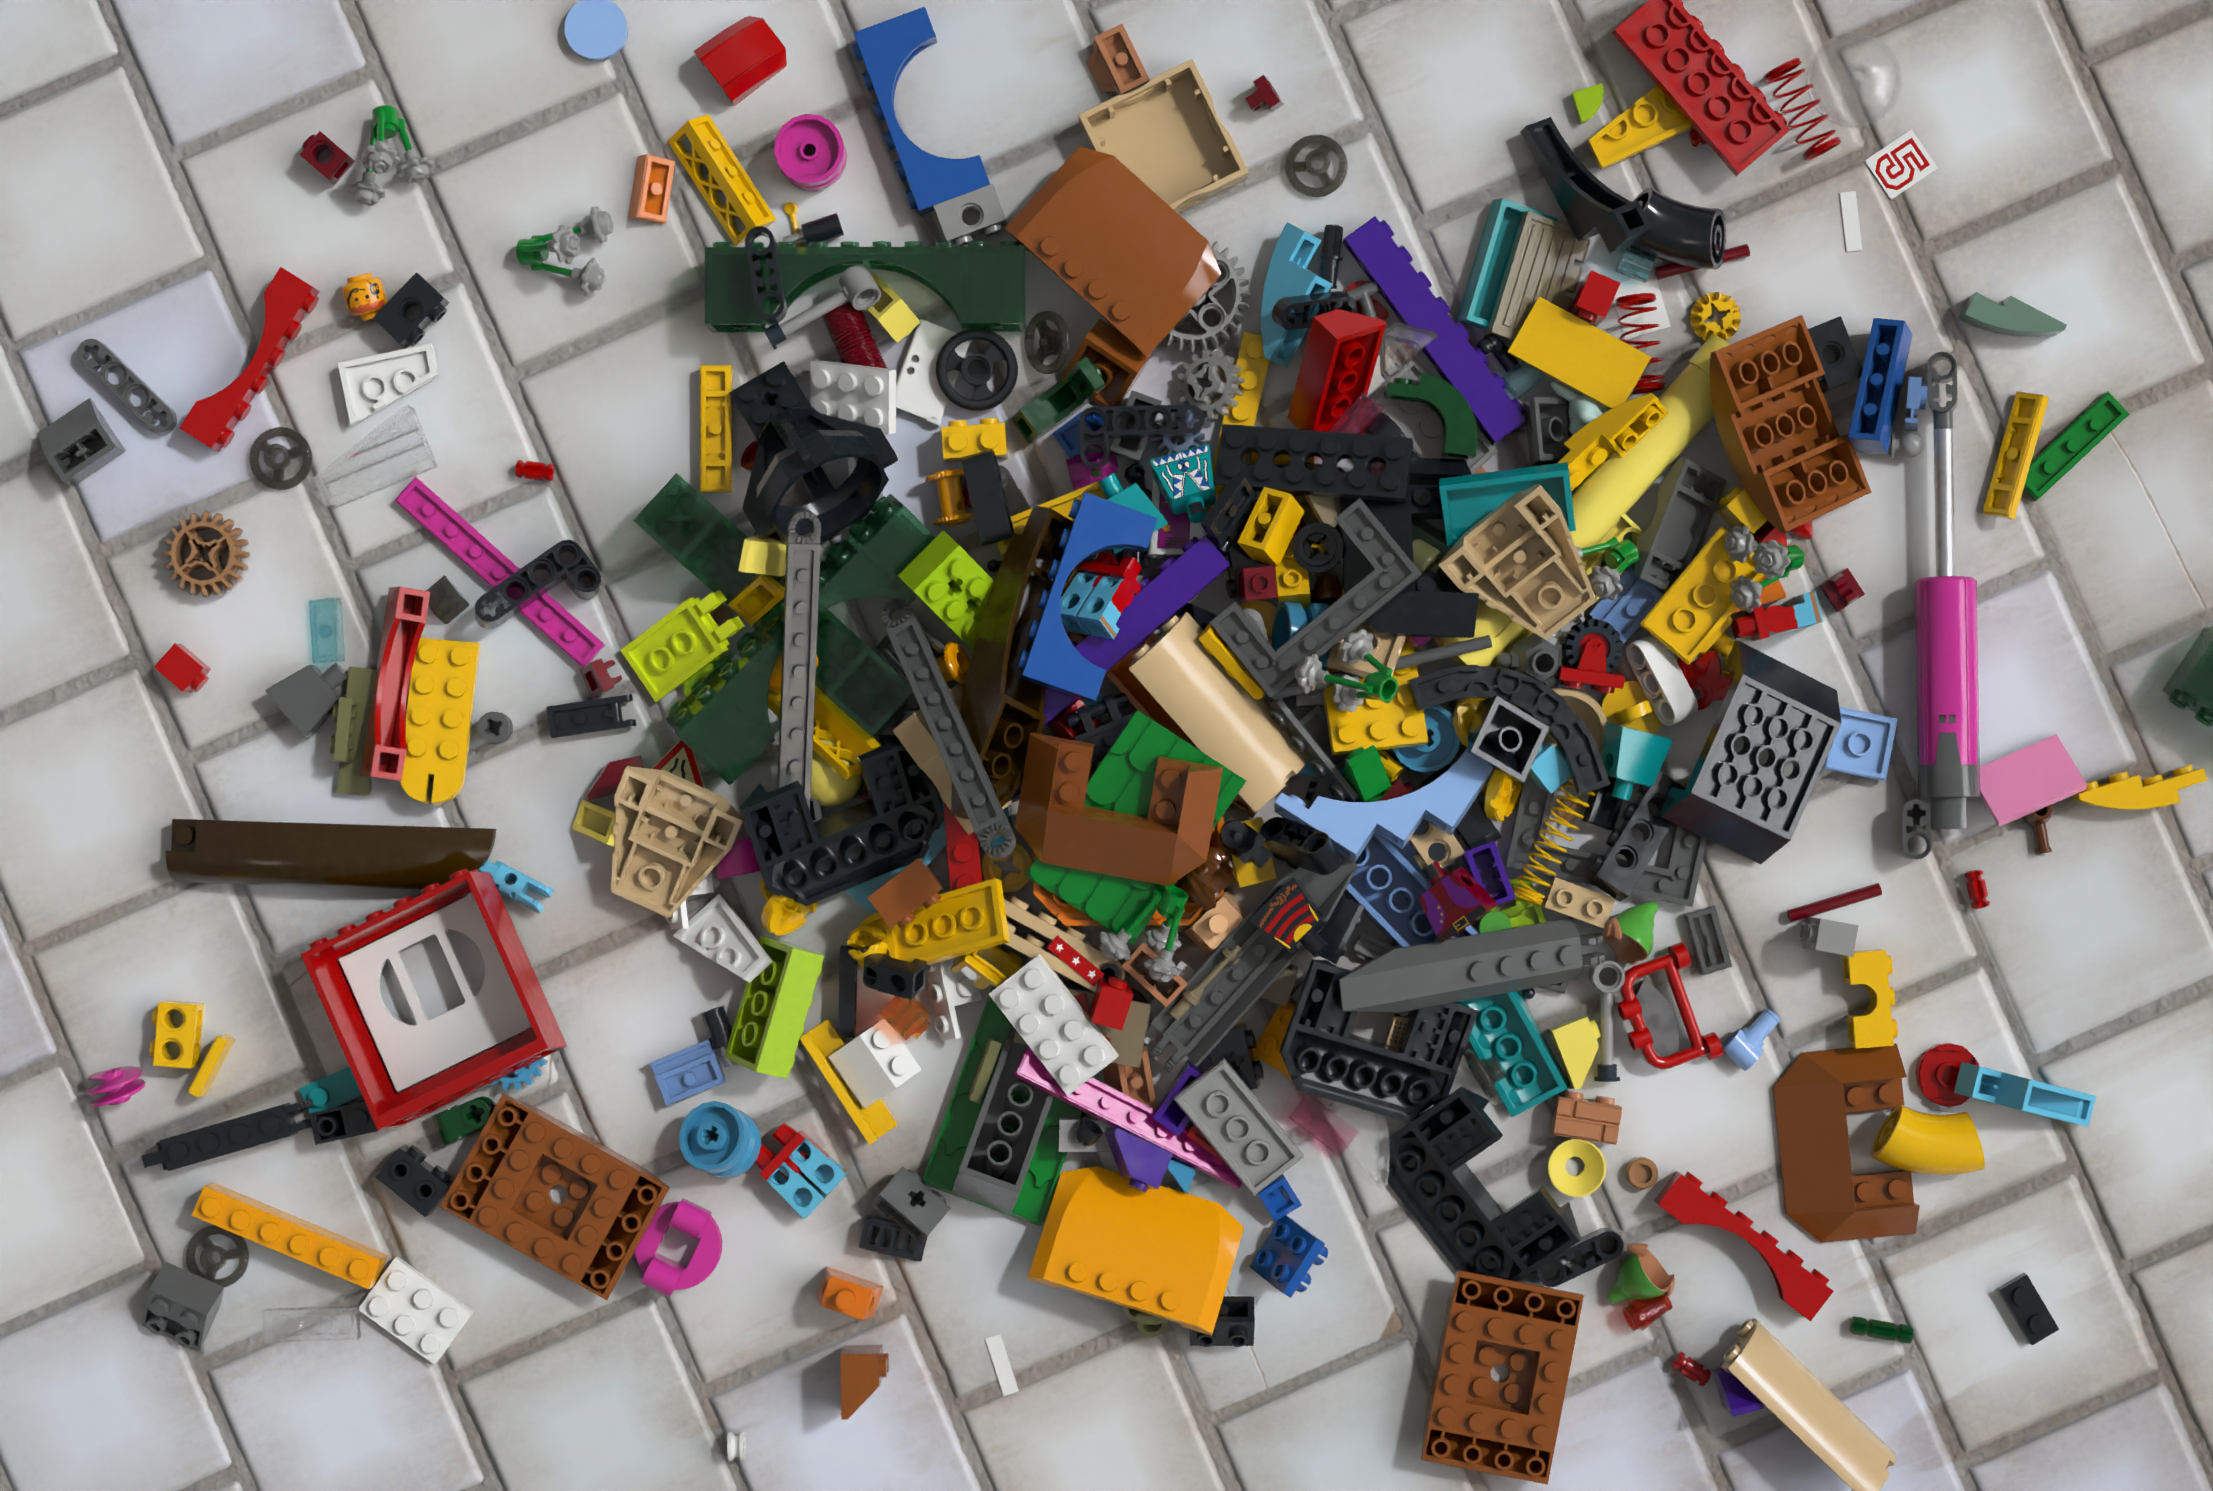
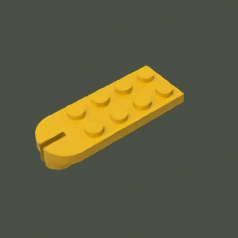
(439, 718)
(952, 927)

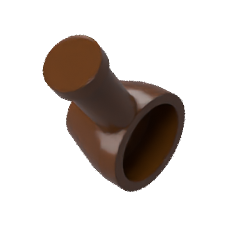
(1326, 590)
(2040, 830)

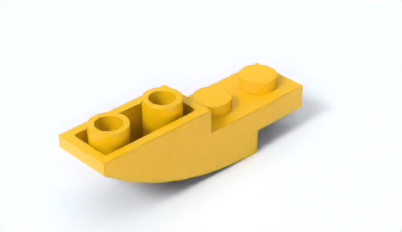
(1610, 432)
(2129, 793)

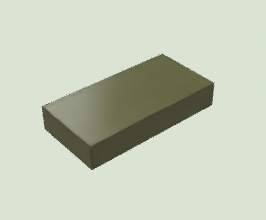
(984, 1070)

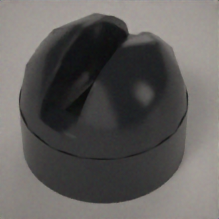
(1087, 1132)

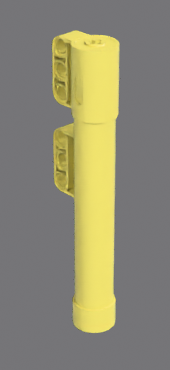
(1612, 490)

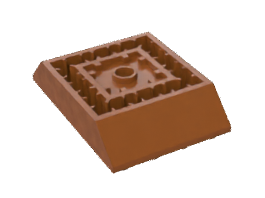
(509, 1187)
(1512, 1422)

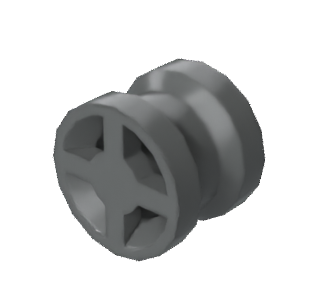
(500, 725)

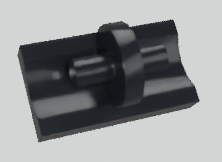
(1244, 842)

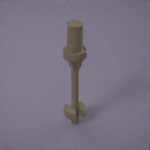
(1192, 996)

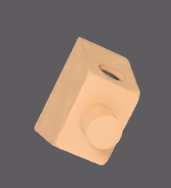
(1217, 923)

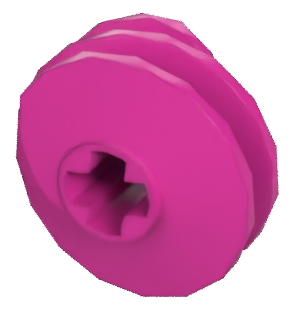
(117, 1084)

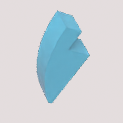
(1288, 278)
(2024, 1094)

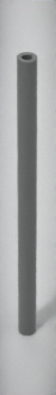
(1406, 661)

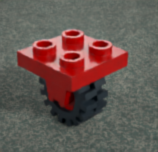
(1592, 652)

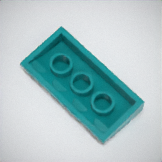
(1512, 1036)

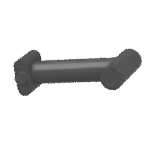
(1362, 295)

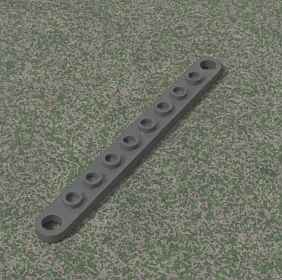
(799, 654)
(948, 729)

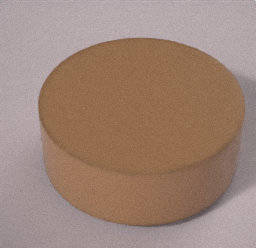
(1641, 1173)

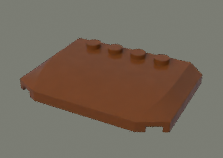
(1117, 247)

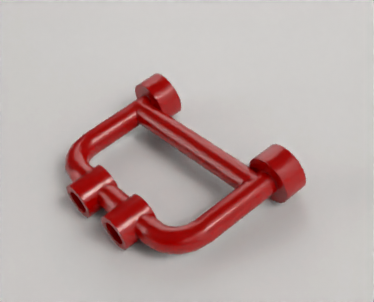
(1630, 1008)

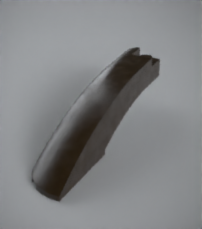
(995, 702)
(323, 853)

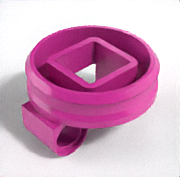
(665, 1274)

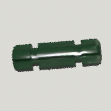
(1881, 1329)

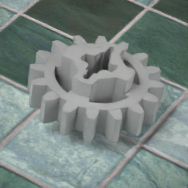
(1223, 390)

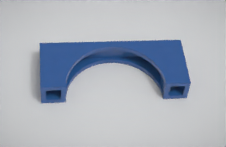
(886, 53)
(1051, 655)

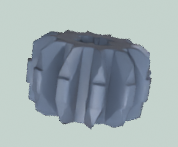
(1173, 448)

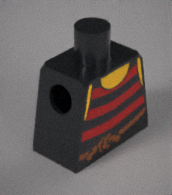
(1292, 919)

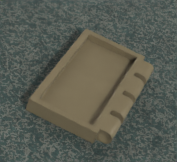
(1537, 267)

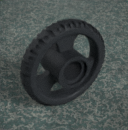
(998, 350)

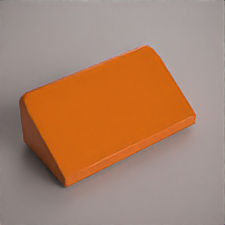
(651, 189)

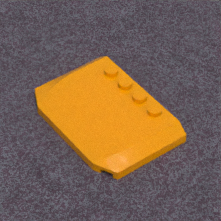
(1138, 1248)

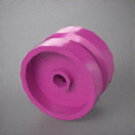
(793, 145)

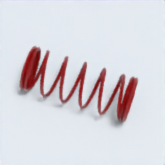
(1772, 76)
(1638, 299)

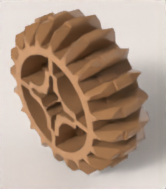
(217, 548)

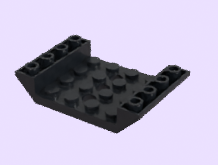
(1729, 792)

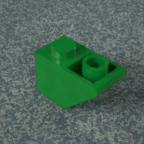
(1367, 774)

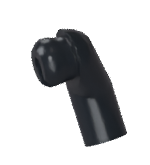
(1493, 345)
(1135, 474)

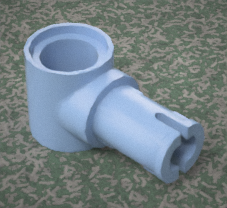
(1746, 1044)

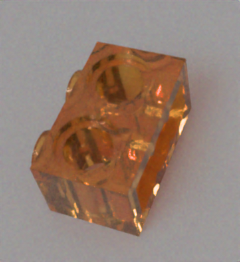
(906, 1016)

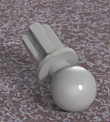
(1908, 445)

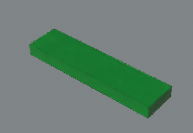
(2073, 444)

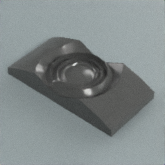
(1680, 523)

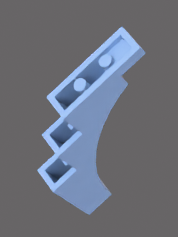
(1354, 823)

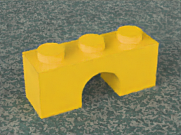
(1875, 1024)

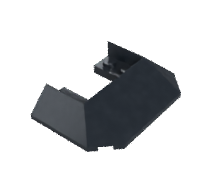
(1432, 602)
(853, 845)
(1365, 1072)
(1454, 1206)

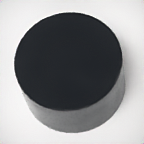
(1384, 426)

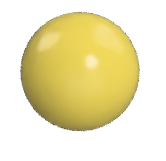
(828, 784)

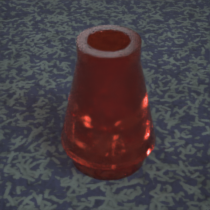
(1643, 1312)

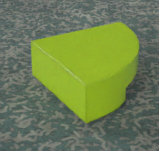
(1588, 101)

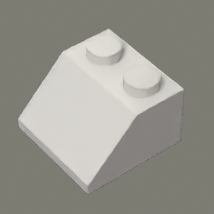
(874, 1063)

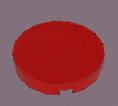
(1938, 1073)

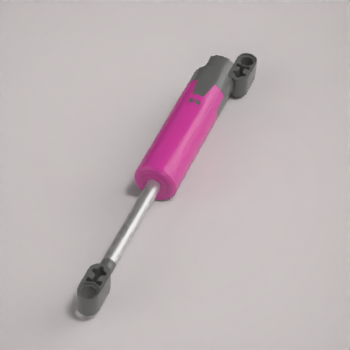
(1945, 652)

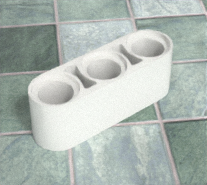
(1661, 680)

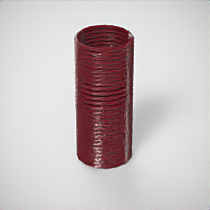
(846, 323)

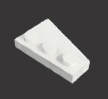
(384, 378)
(725, 939)

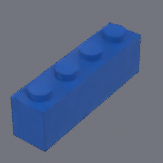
(1880, 385)

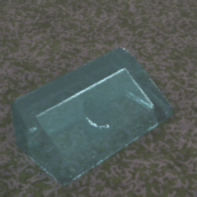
(326, 630)

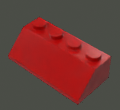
(1335, 368)

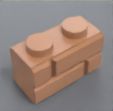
(1585, 1118)

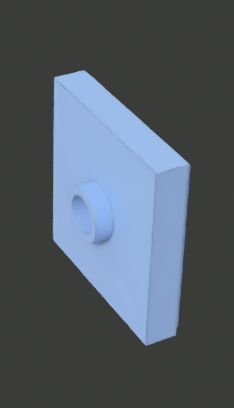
(1862, 745)

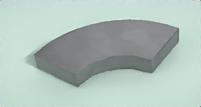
(1658, 1019)

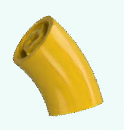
(1929, 1143)

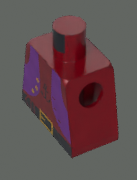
(1453, 900)

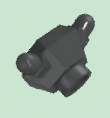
(1535, 658)

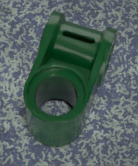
(461, 1119)

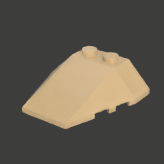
(1523, 563)
(667, 837)

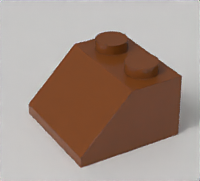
(1116, 360)
(906, 893)
(860, 1375)

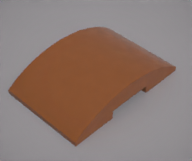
(1781, 427)

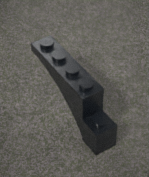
(1584, 200)

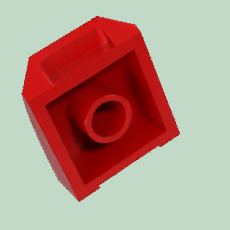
(743, 57)

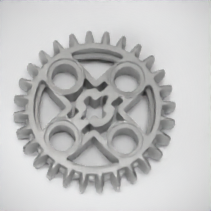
(1211, 334)

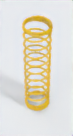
(1532, 895)

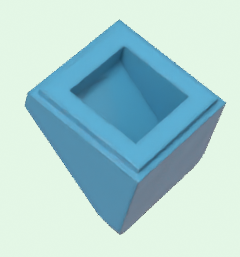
(1182, 1173)

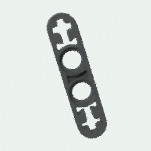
(127, 386)

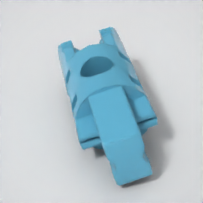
(503, 874)

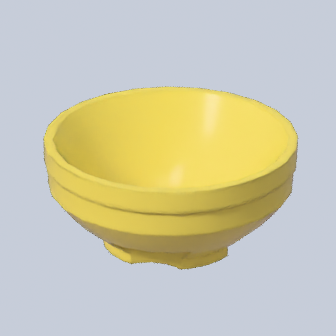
(1591, 1175)

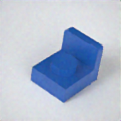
(1069, 433)
(1279, 1198)

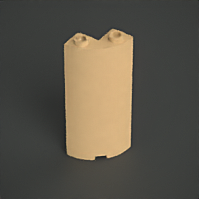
(1217, 710)
(1808, 1408)

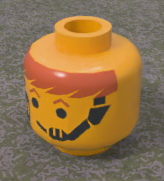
(364, 296)

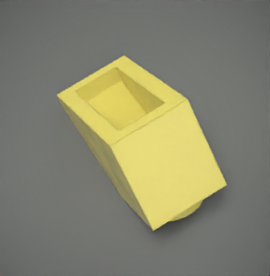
(892, 312)
(763, 556)
(595, 822)
(1576, 1047)

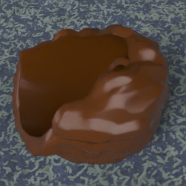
(1209, 879)

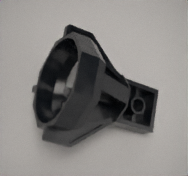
(793, 445)

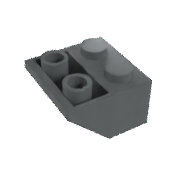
(79, 443)
(181, 1306)

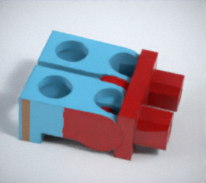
(1100, 595)
(1778, 619)
(799, 1158)

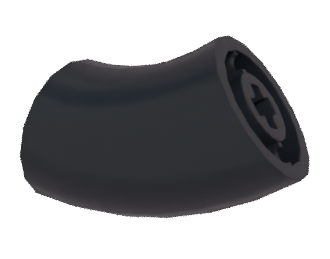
(1682, 232)

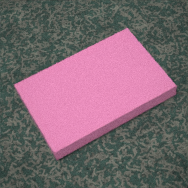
(2029, 780)

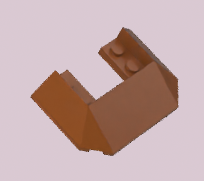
(1112, 842)
(1816, 1150)

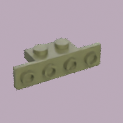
(351, 731)

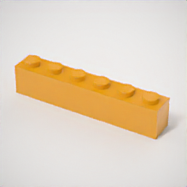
(290, 1235)

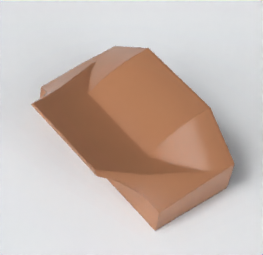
(1116, 62)
(1132, 1080)

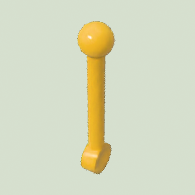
(791, 209)

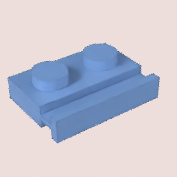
(1915, 400)
(1630, 606)
(688, 1072)

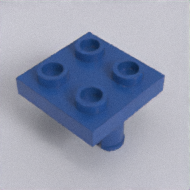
(1288, 1256)

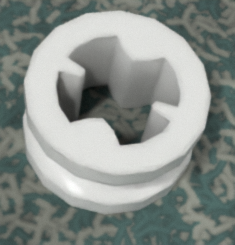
(736, 1446)

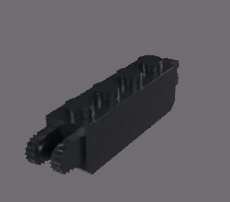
(228, 1136)

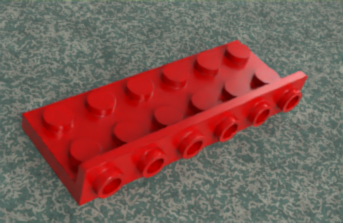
(1702, 82)

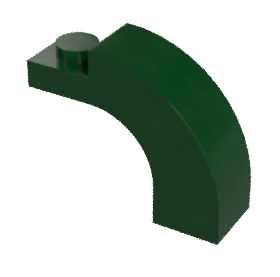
(1060, 401)
(1449, 404)

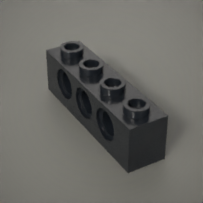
(1606, 872)

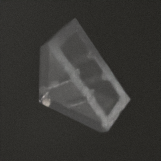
(1401, 345)

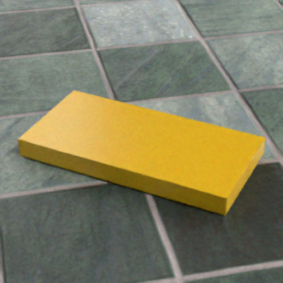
(1579, 354)
(1698, 600)

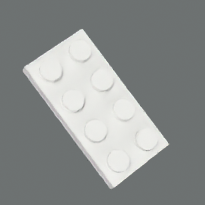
(1053, 1024)

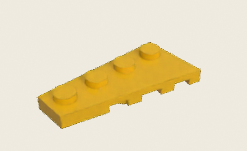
(1637, 129)

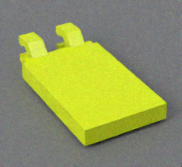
(680, 645)

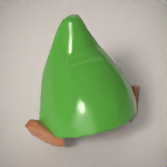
(1632, 932)
(1641, 1277)

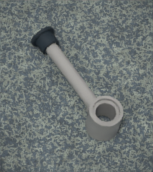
(858, 289)
(1607, 1069)

